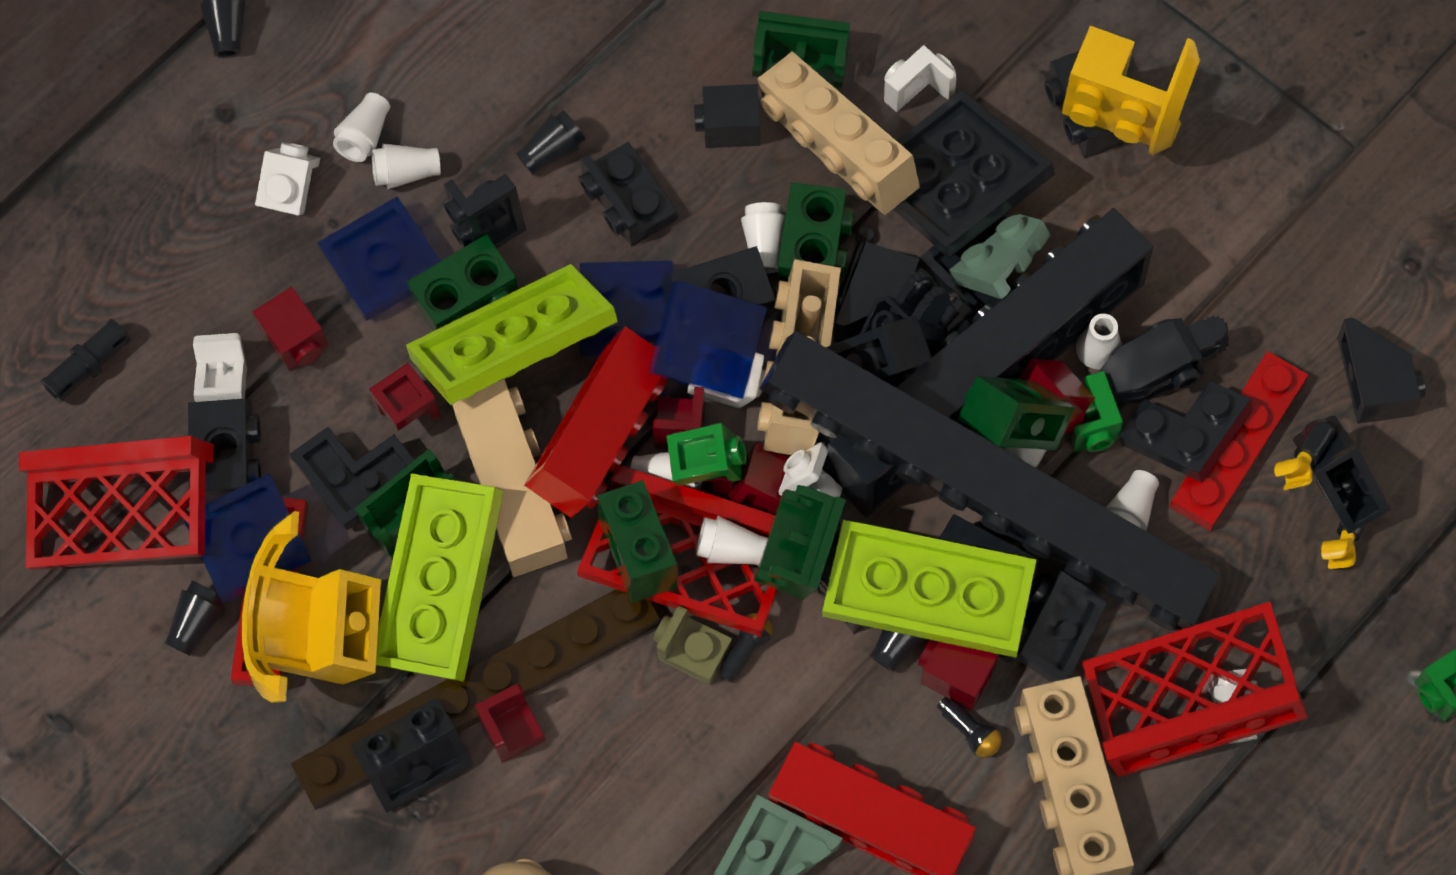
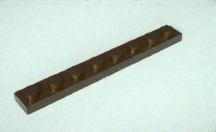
(529, 662)

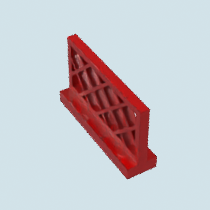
(123, 462)
(688, 509)
(1202, 728)

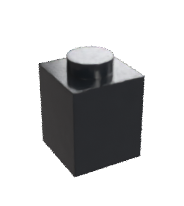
(729, 116)

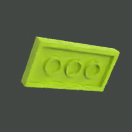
(511, 334)
(437, 576)
(929, 588)

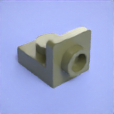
(691, 646)

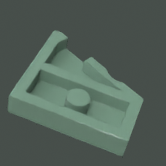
(991, 262)
(776, 843)

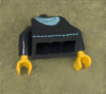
(1341, 473)

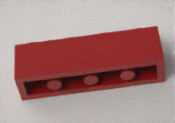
(597, 425)
(870, 814)

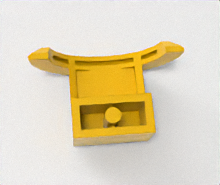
(1130, 109)
(305, 622)

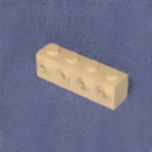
(838, 133)
(809, 308)
(504, 459)
(1073, 779)

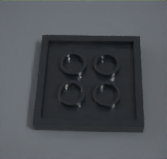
(967, 173)

